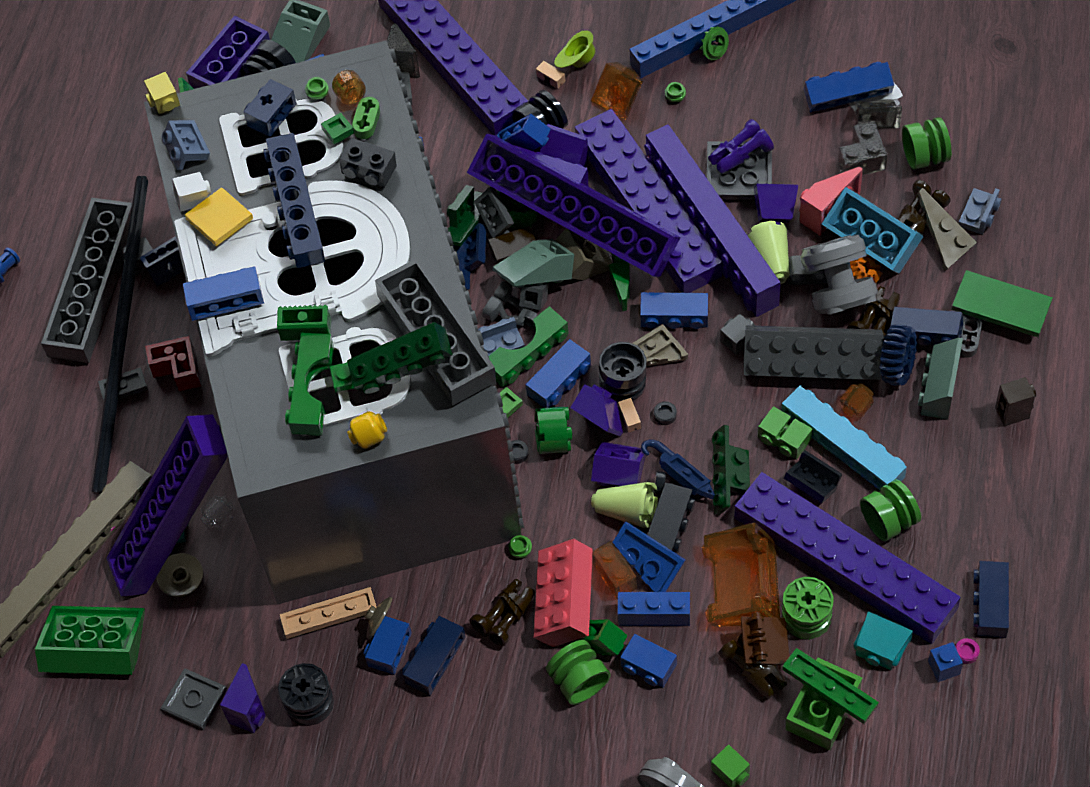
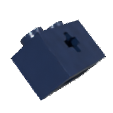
(270, 107)
(163, 262)

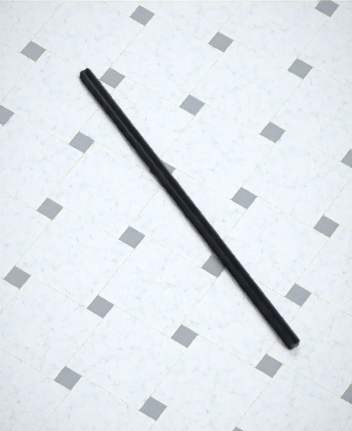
(120, 336)

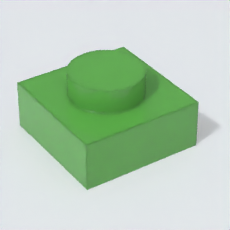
(510, 401)

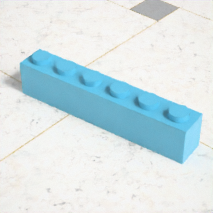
(843, 439)

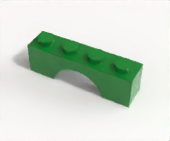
(314, 356)
(509, 363)

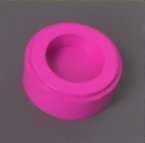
(968, 650)

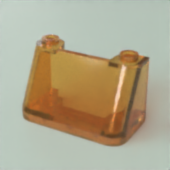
(742, 574)

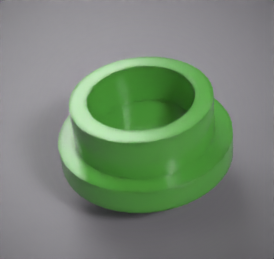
(316, 88)
(675, 92)
(520, 546)

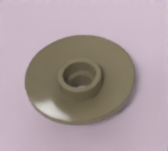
(178, 566)
(376, 615)

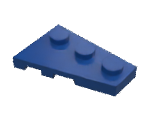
(650, 558)

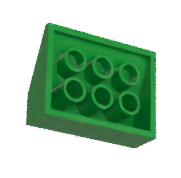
(90, 640)

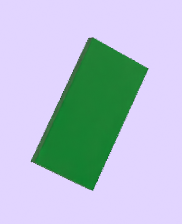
(1002, 303)

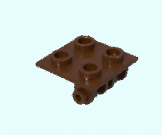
(764, 639)

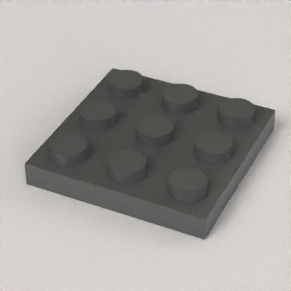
(740, 180)

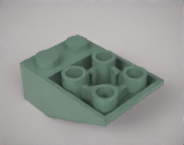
(301, 29)
(536, 264)

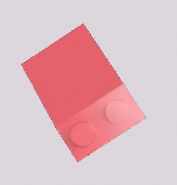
(822, 196)

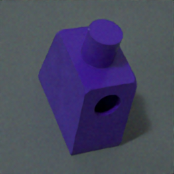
(775, 202)

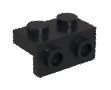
(814, 477)

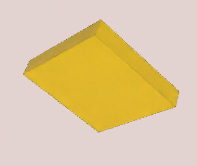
(219, 216)

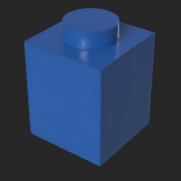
(945, 662)

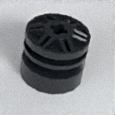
(265, 57)
(543, 107)
(623, 371)
(309, 706)

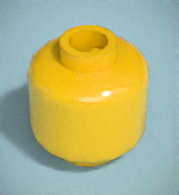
(367, 429)

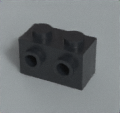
(368, 162)

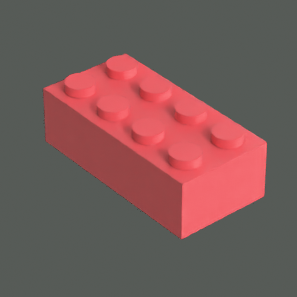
(563, 593)

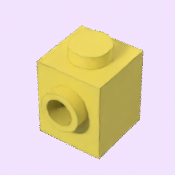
(161, 93)

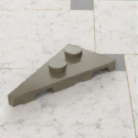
(949, 236)

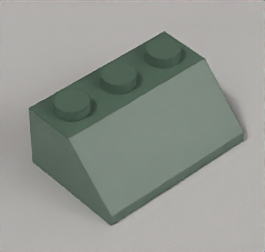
(940, 379)

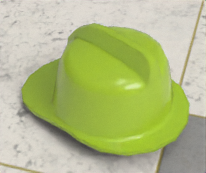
(577, 51)

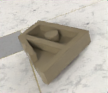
(661, 347)

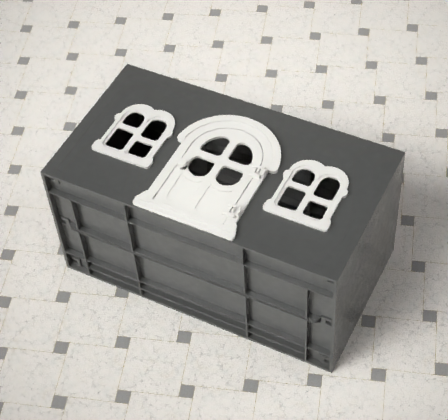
(313, 502)

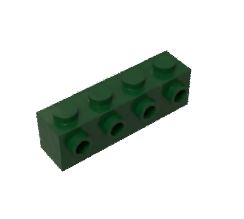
(399, 358)

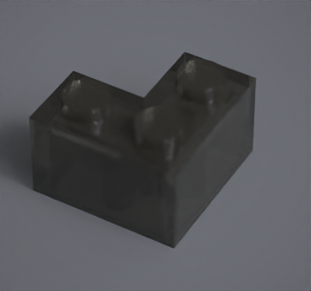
(865, 151)

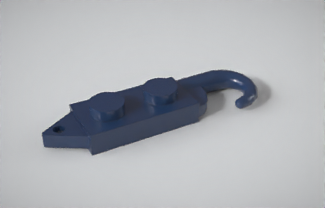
(680, 469)

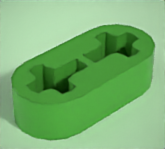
(361, 117)

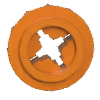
(859, 270)

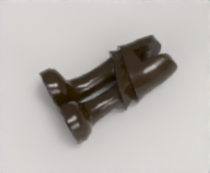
(909, 214)
(881, 308)
(508, 600)
(754, 674)

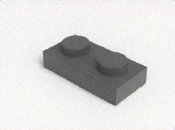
(131, 383)

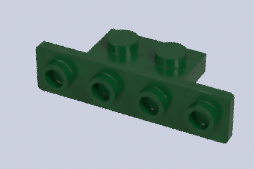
(463, 215)
(730, 470)

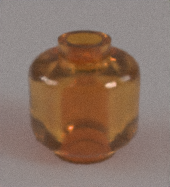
(348, 87)
(857, 400)

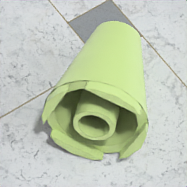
(773, 246)
(627, 503)

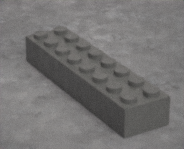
(88, 282)

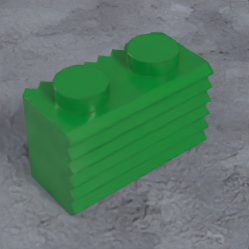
(298, 320)

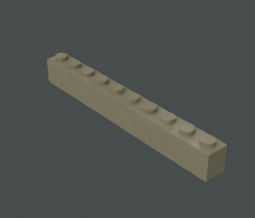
(70, 554)

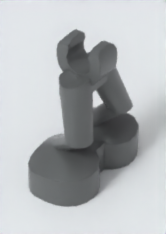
(501, 296)

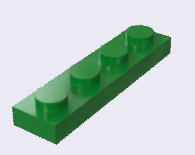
(830, 686)

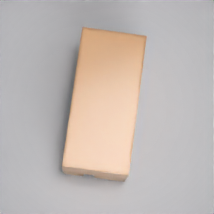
(556, 76)
(629, 415)

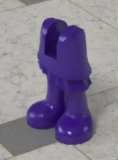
(729, 155)

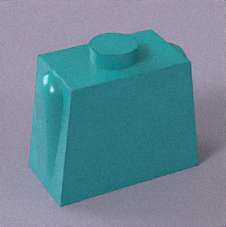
(882, 641)

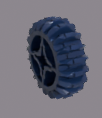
(898, 354)

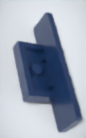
(472, 252)

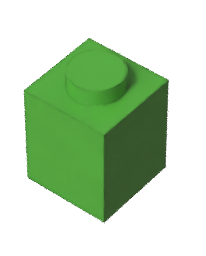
(731, 767)

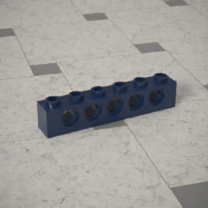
(287, 166)

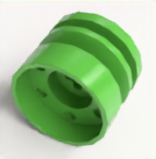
(926, 143)
(890, 510)
(803, 619)
(578, 672)

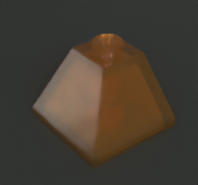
(617, 89)

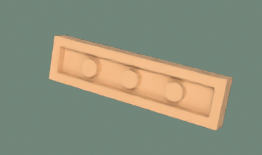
(327, 612)

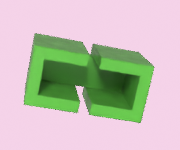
(789, 438)

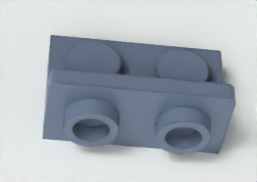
(184, 142)
(979, 210)
(501, 334)

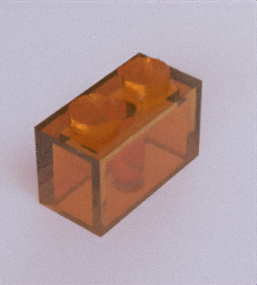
(614, 569)

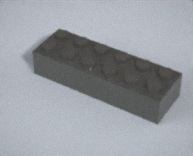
(417, 301)
(813, 352)

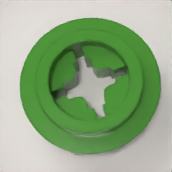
(715, 51)

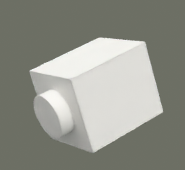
(190, 190)

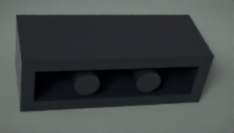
(671, 516)

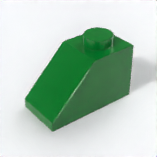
(605, 637)

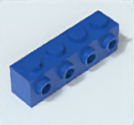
(848, 86)

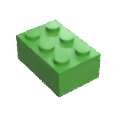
(815, 716)

